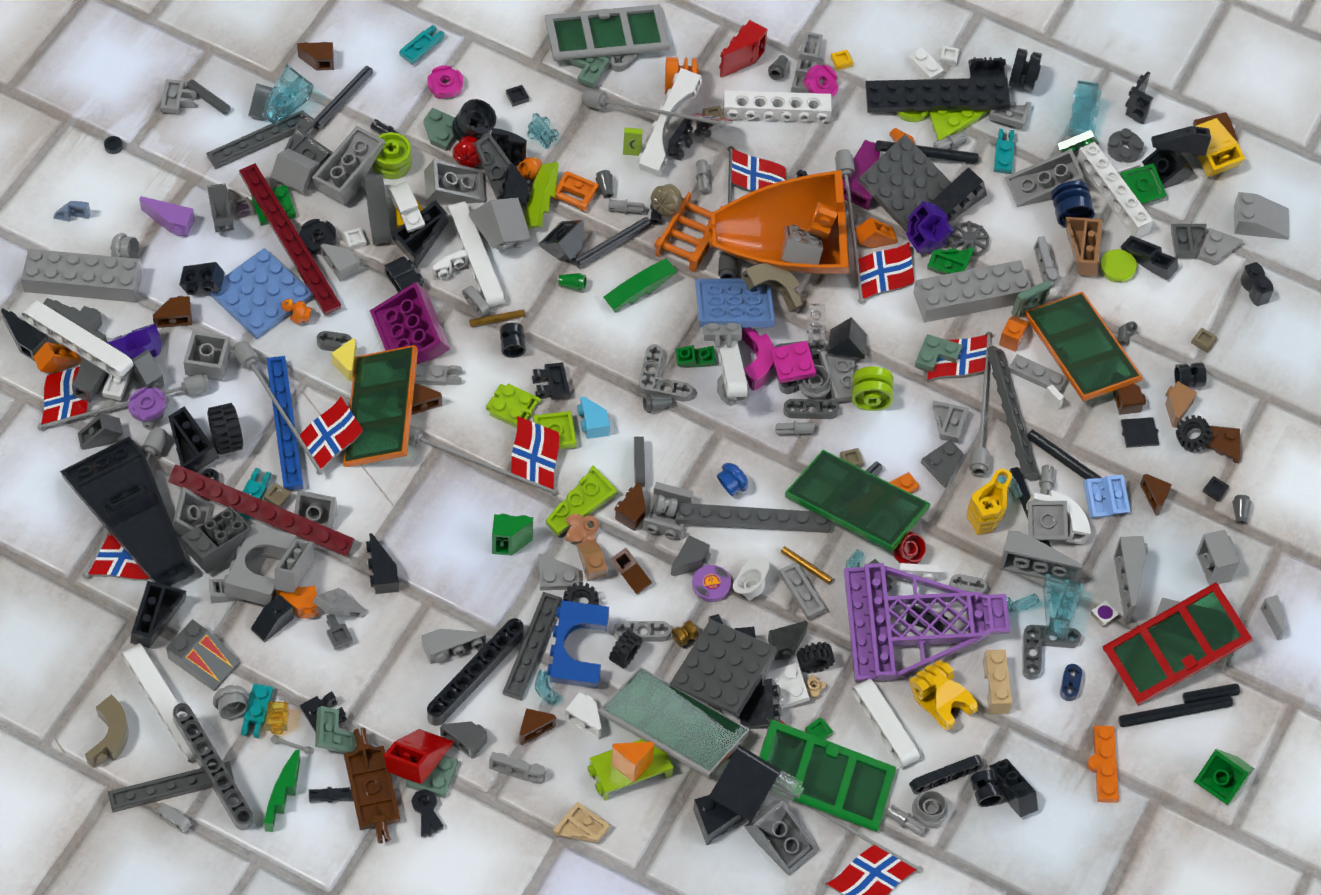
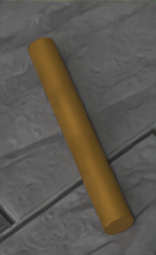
(496, 318)
(807, 565)

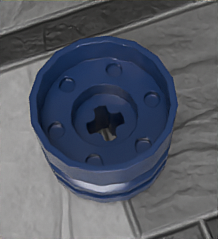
(1072, 200)

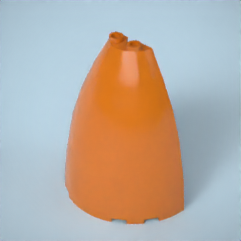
(755, 223)

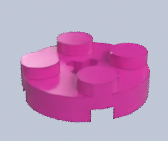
(817, 73)
(442, 90)

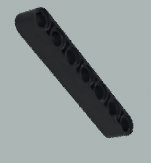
(471, 679)

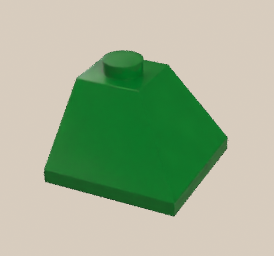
(1224, 775)

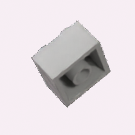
(207, 355)
(1217, 557)

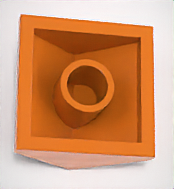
(632, 758)

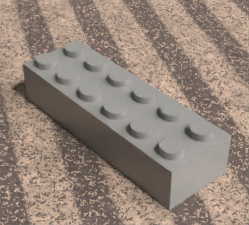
(81, 275)
(970, 290)

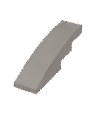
(807, 59)

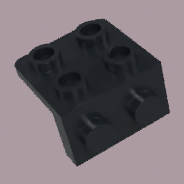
(1139, 102)
(762, 706)

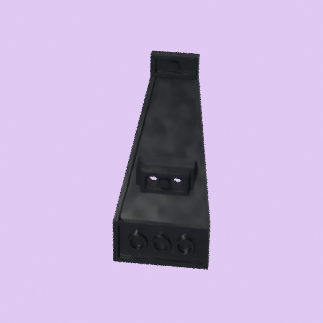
(127, 502)

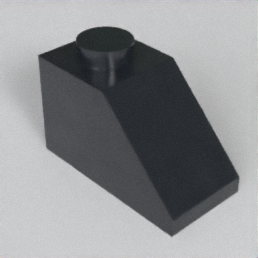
(515, 186)
(273, 618)

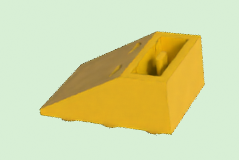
(1222, 152)

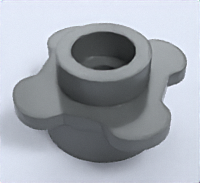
(699, 131)

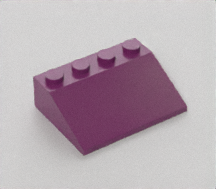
(410, 320)

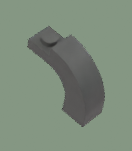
(220, 207)

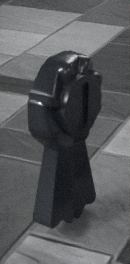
(425, 803)

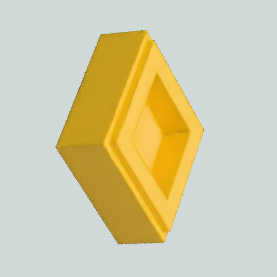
(841, 60)

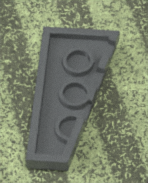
(494, 163)

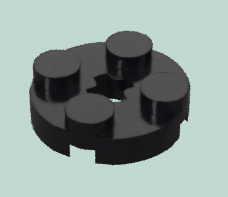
(318, 227)

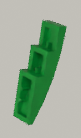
(639, 284)
(285, 785)

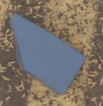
(73, 208)

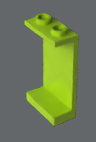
(610, 779)

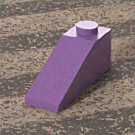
(172, 217)

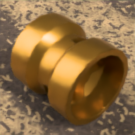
(685, 633)

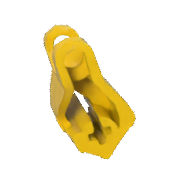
(984, 519)
(938, 693)

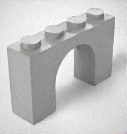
(259, 543)

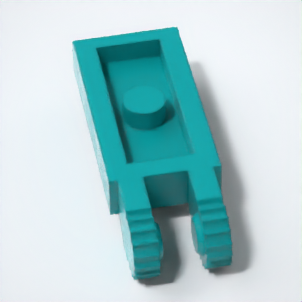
(421, 44)
(1004, 153)
(254, 488)
(257, 709)

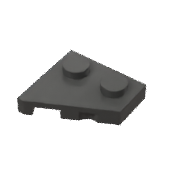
(1186, 239)
(943, 462)

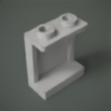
(661, 523)

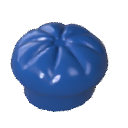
(732, 479)

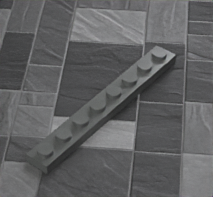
(1013, 413)
(751, 517)

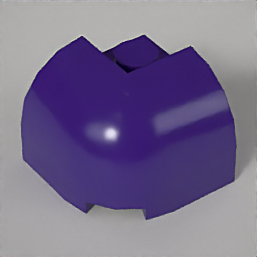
(928, 228)
(138, 341)

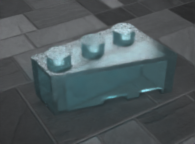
(287, 95)
(1084, 108)
(1061, 604)

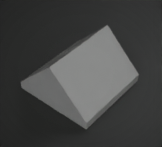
(294, 170)
(316, 507)
(190, 512)

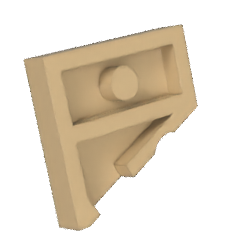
(582, 825)

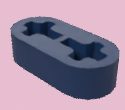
(1075, 683)

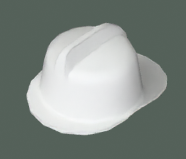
(751, 578)

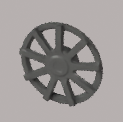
(969, 238)

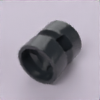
(512, 340)
(1191, 375)
(986, 788)

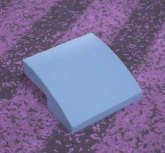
(1106, 496)

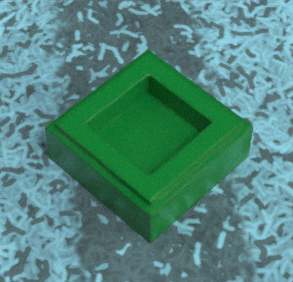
(820, 729)

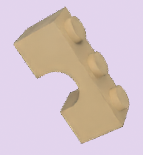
(999, 689)

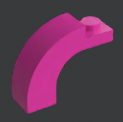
(760, 369)

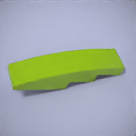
(541, 192)

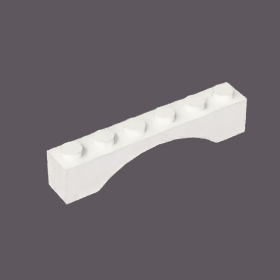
(684, 89)

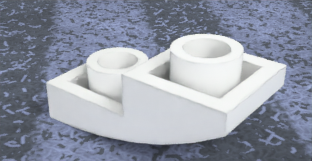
(445, 266)

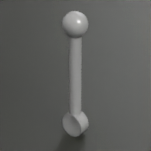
(275, 738)

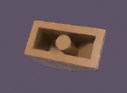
(1178, 402)
(592, 560)

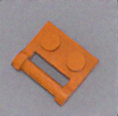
(577, 186)

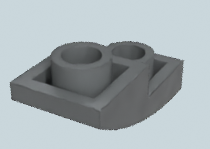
(258, 101)

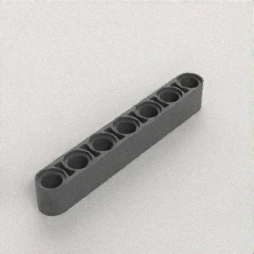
(212, 756)

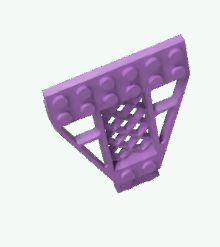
(873, 632)

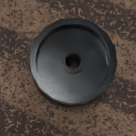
(1025, 69)

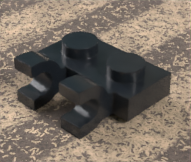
(680, 136)
(556, 381)
(310, 708)

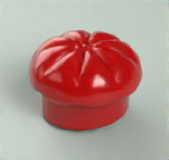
(465, 152)
(910, 549)

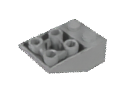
(801, 246)

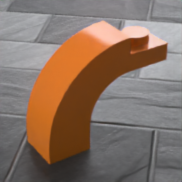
(822, 220)

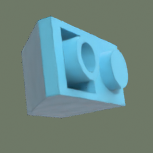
(594, 417)

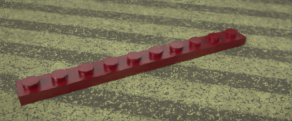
(290, 239)
(261, 510)

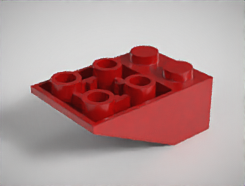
(743, 49)
(416, 755)

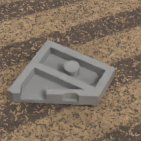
(1014, 116)
(1217, 246)
(950, 420)
(556, 574)
(338, 602)

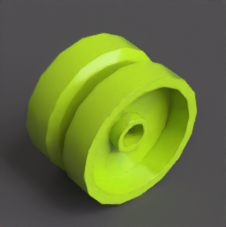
(394, 158)
(872, 388)

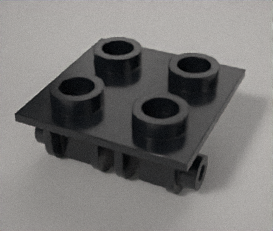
(987, 68)

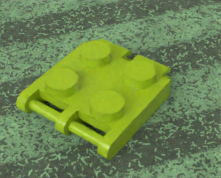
(510, 403)

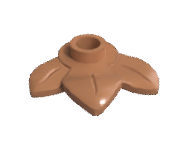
(579, 530)

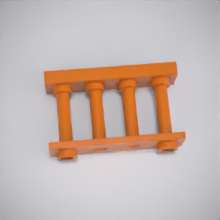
(701, 244)

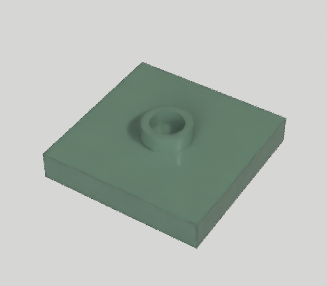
(1031, 298)

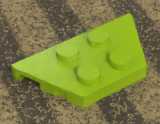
(954, 121)

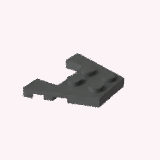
(306, 145)

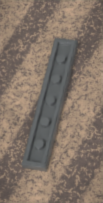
(253, 141)
(532, 646)
(162, 788)

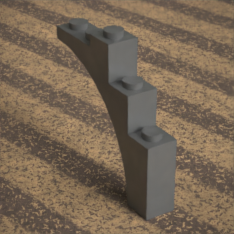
(89, 377)

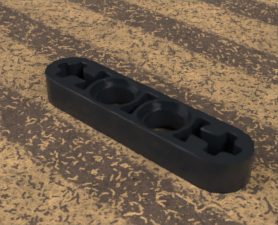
(946, 774)

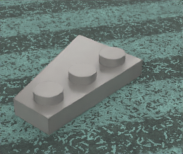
(840, 375)

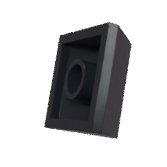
(847, 340)

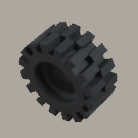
(1201, 440)
(581, 591)
(625, 649)
(815, 657)

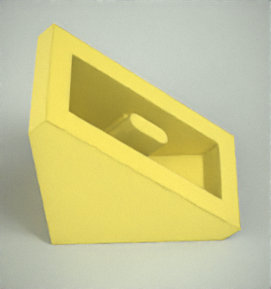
(344, 358)

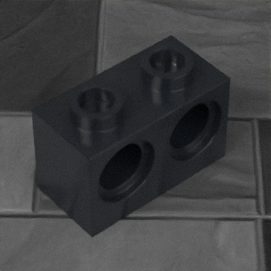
(202, 278)

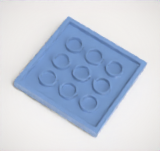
(257, 290)
(731, 302)

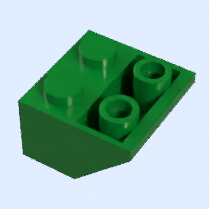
(511, 533)

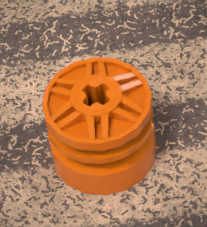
(672, 67)

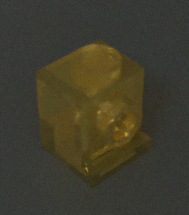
(277, 717)

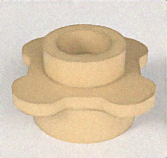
(814, 691)

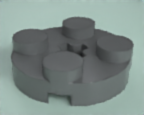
(1128, 138)

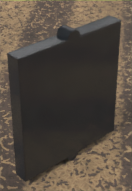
(1139, 432)

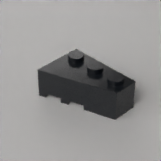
(191, 443)
(155, 612)
(713, 818)

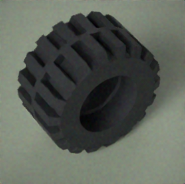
(225, 428)

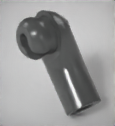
(1126, 330)

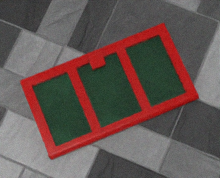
(1177, 643)

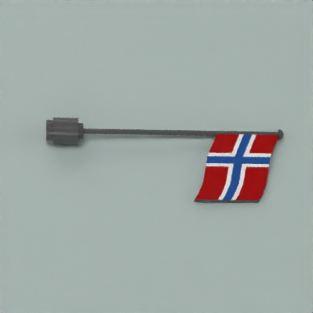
(749, 174)

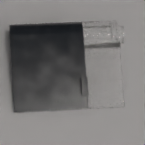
(756, 790)

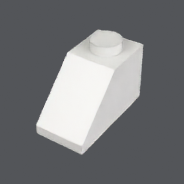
(584, 714)

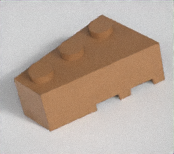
(1085, 243)

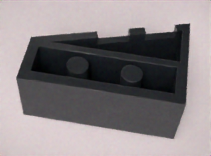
(961, 194)
(418, 242)

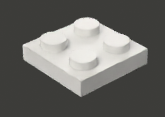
(791, 685)

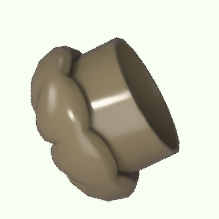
(666, 199)

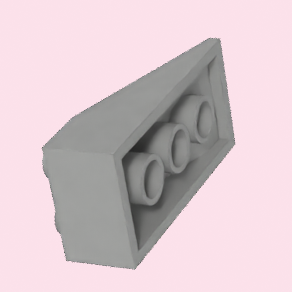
(348, 165)
(1039, 180)
(1035, 559)
(1129, 565)

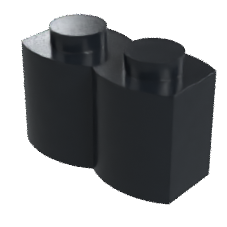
(402, 273)
(1257, 284)

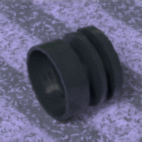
(474, 120)

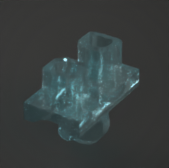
(540, 130)

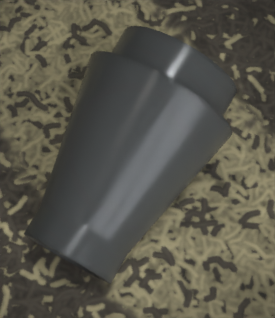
(777, 68)
(605, 181)
(655, 402)
(1241, 508)

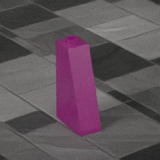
(863, 161)

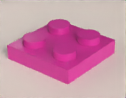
(793, 362)

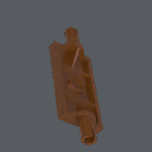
(371, 787)

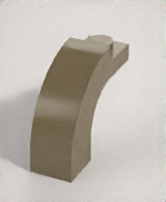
(779, 278)
(113, 744)

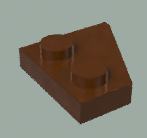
(1225, 441)

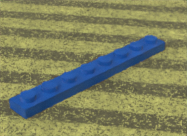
(285, 437)

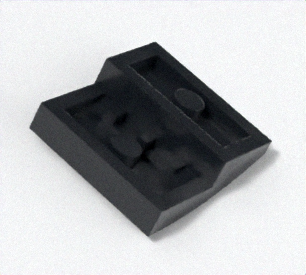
(511, 144)

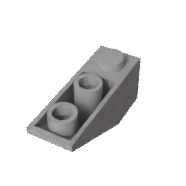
(448, 643)

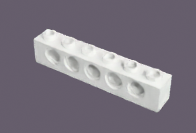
(777, 106)
(1114, 190)

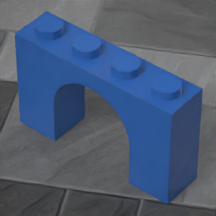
(573, 617)

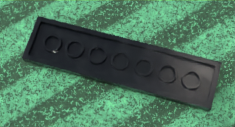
(937, 94)

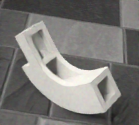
(408, 208)
(1077, 520)

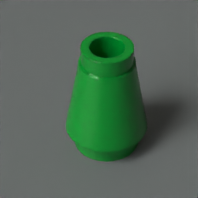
(573, 281)

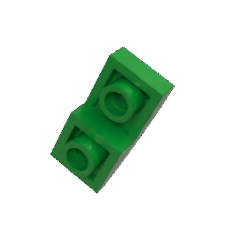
(692, 357)

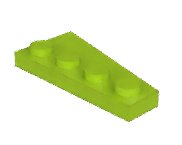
(584, 499)

